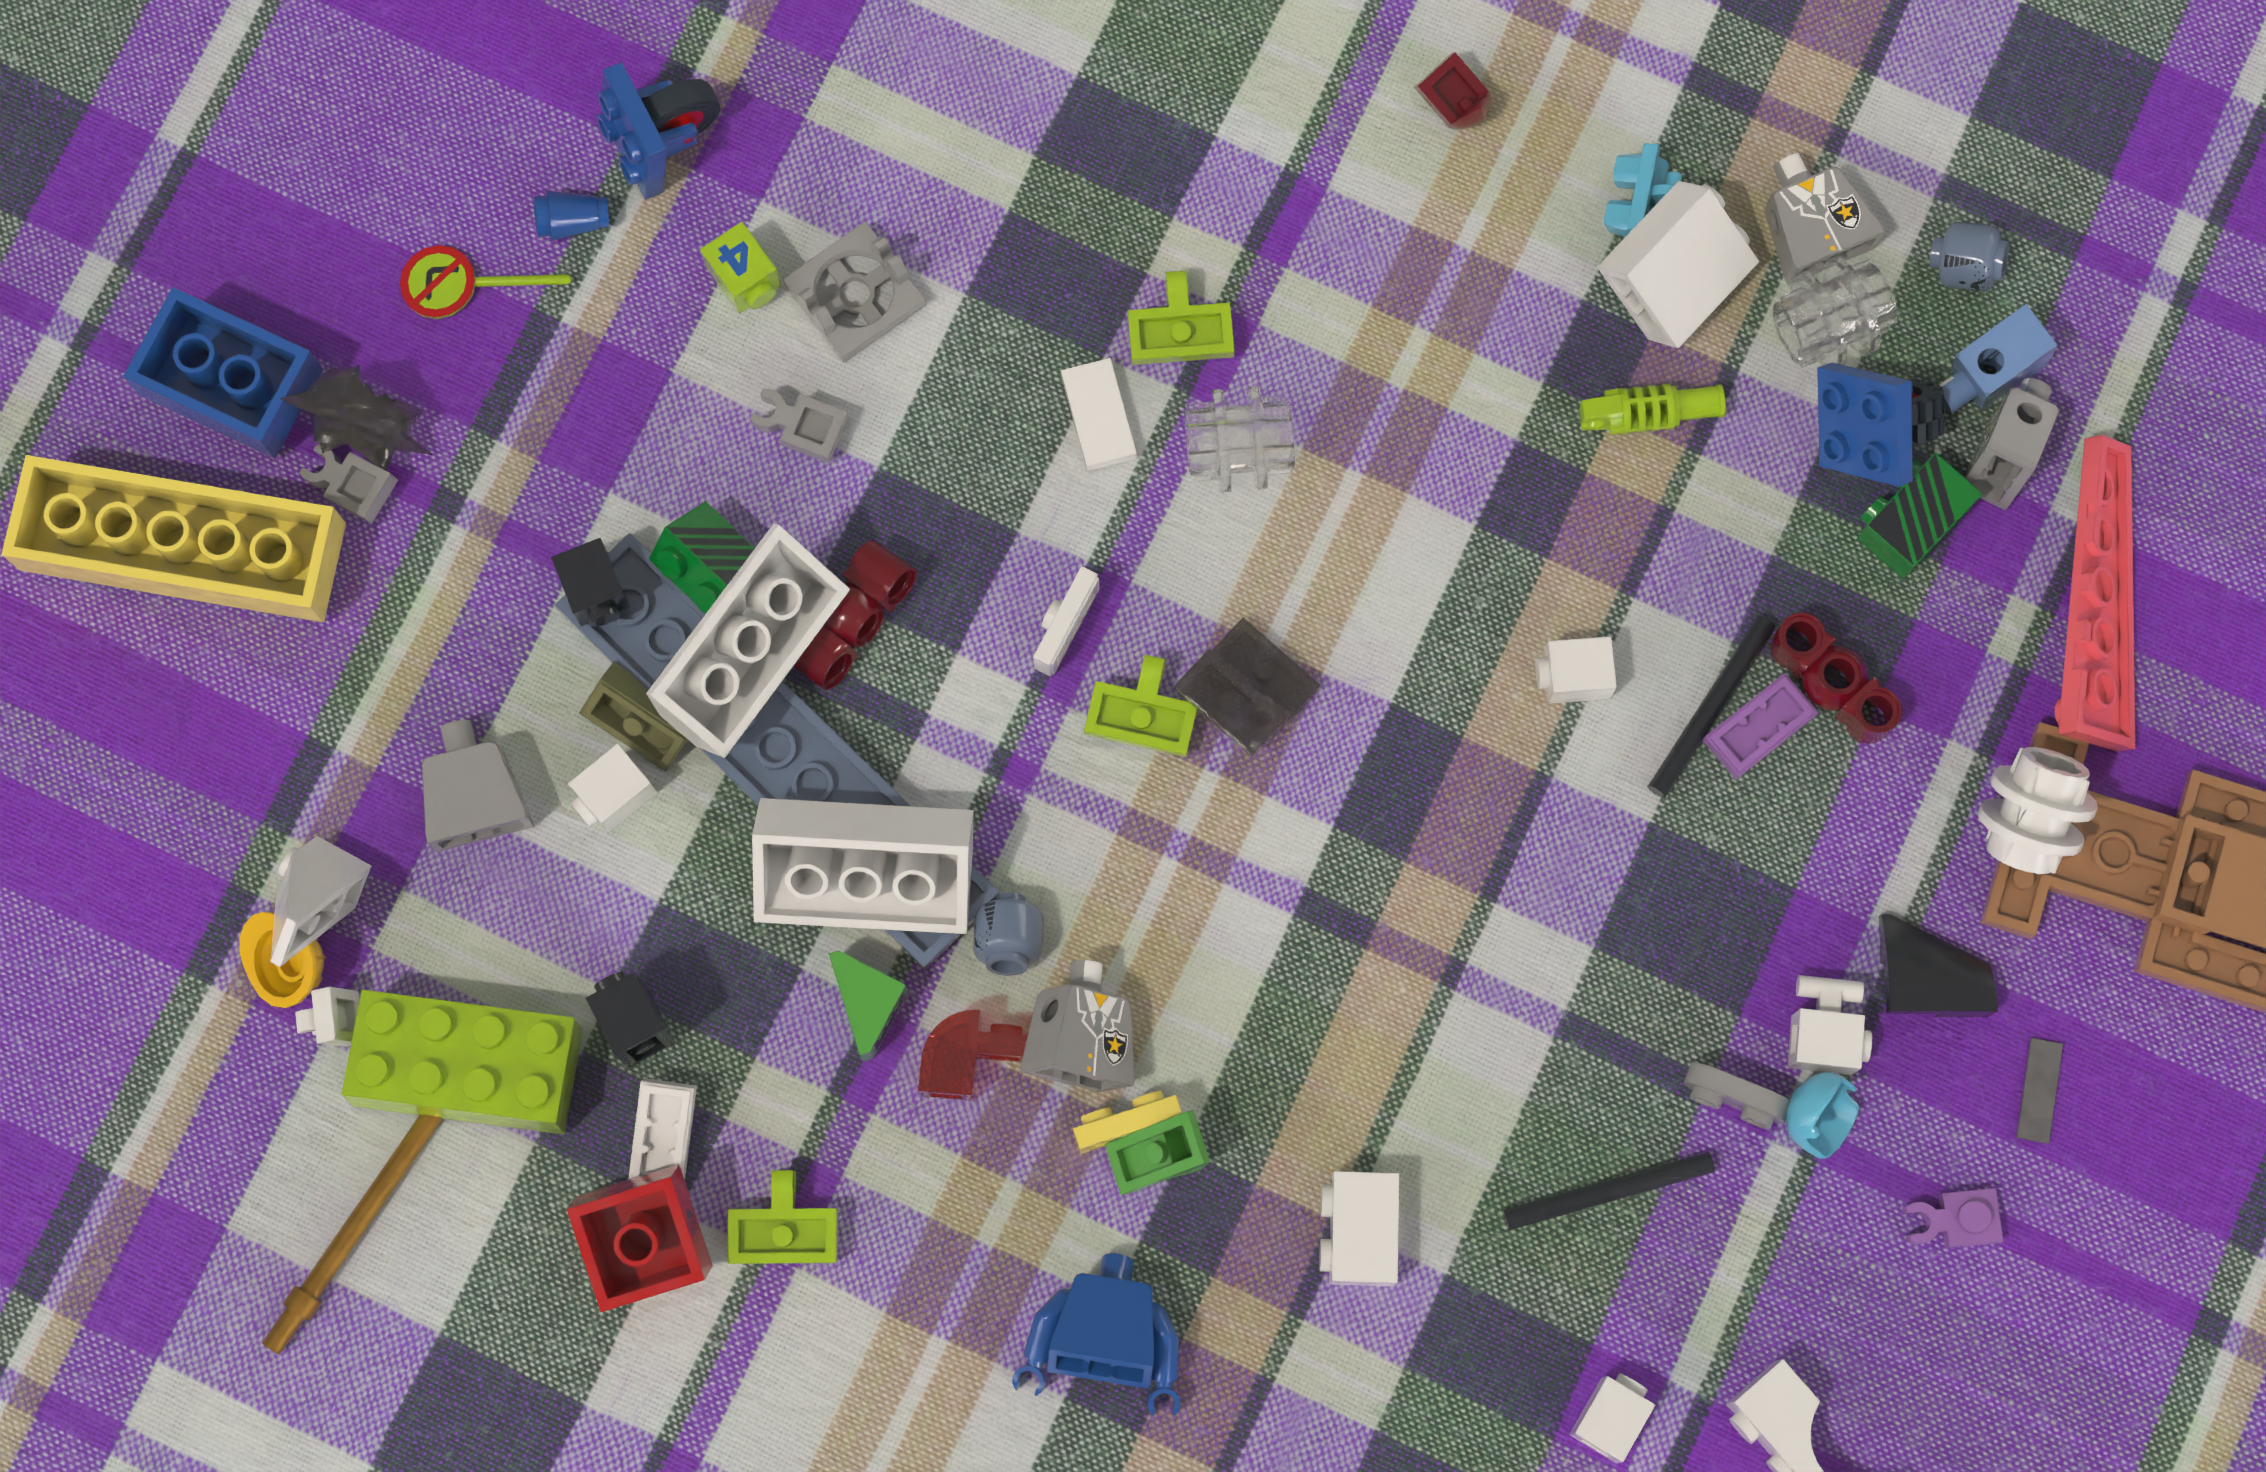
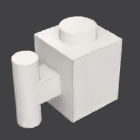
(1826, 1037)

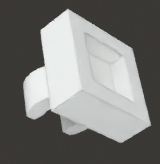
(331, 1017)

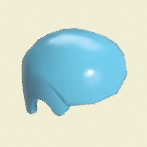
(1821, 1114)

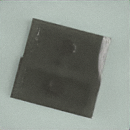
(1247, 687)

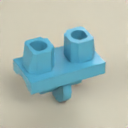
(1650, 180)

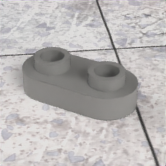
(1713, 1087)

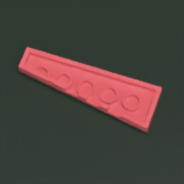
(2099, 650)

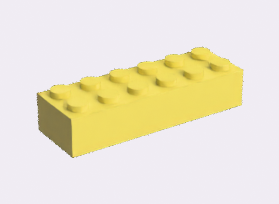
(174, 538)

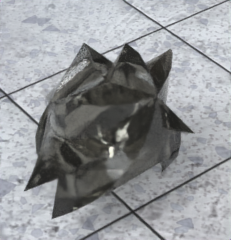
(352, 415)

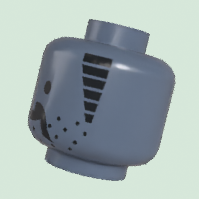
(1970, 256)
(1008, 934)

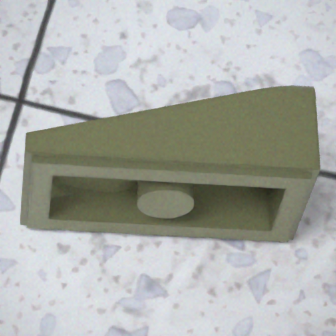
(626, 713)

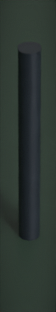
(1711, 706)
(1608, 1191)

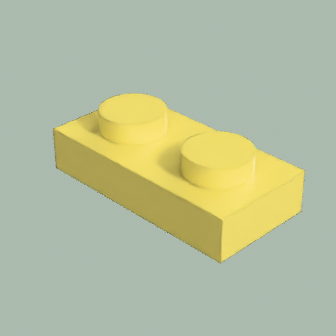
(1103, 1127)

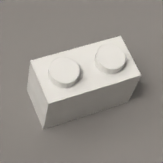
(1361, 1228)

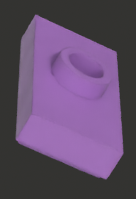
(1760, 726)

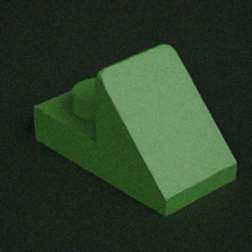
(1158, 1153)

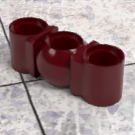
(876, 583)
(1825, 655)

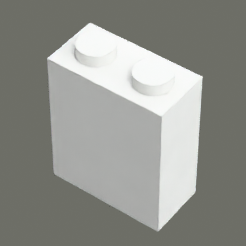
(1679, 263)

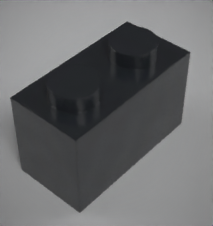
(629, 1018)

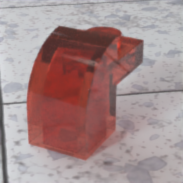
(953, 1053)

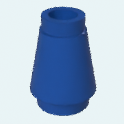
(569, 214)

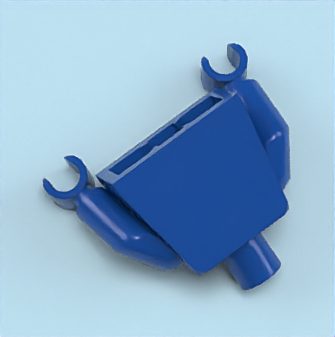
(1105, 1333)

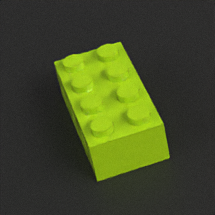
(462, 1062)

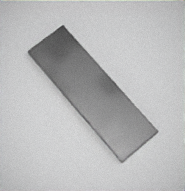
(2039, 1091)

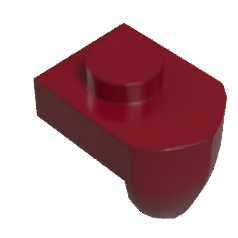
(1455, 94)

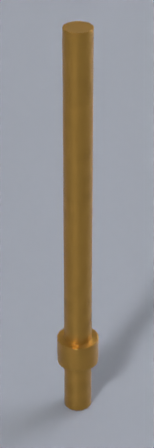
(303, 1301)

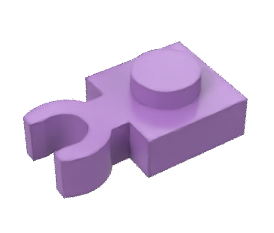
(1963, 1218)

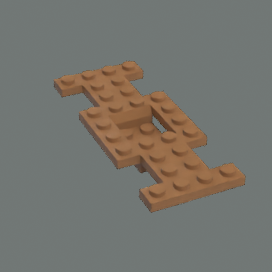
(2172, 872)

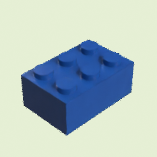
(222, 372)

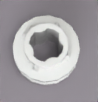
(2040, 801)

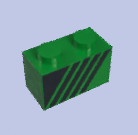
(1917, 515)
(700, 554)

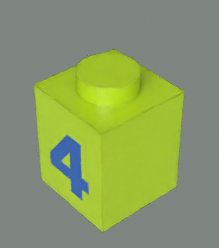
(741, 268)

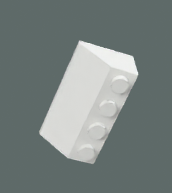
(746, 643)
(862, 865)

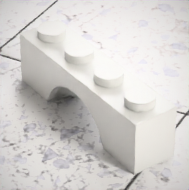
(1778, 1414)

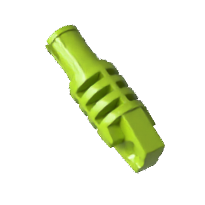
(1650, 408)

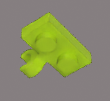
(1180, 329)
(1141, 715)
(783, 1232)

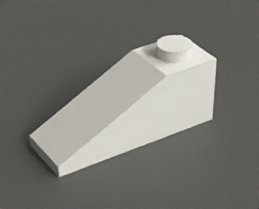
(315, 893)

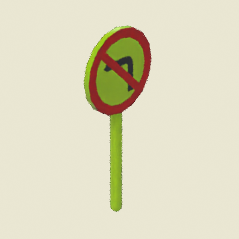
(442, 281)

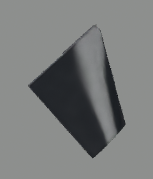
(1932, 975)

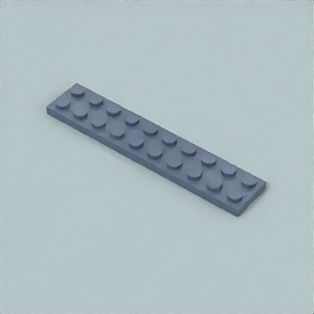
(785, 747)

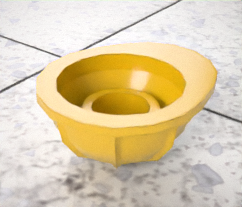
(275, 984)

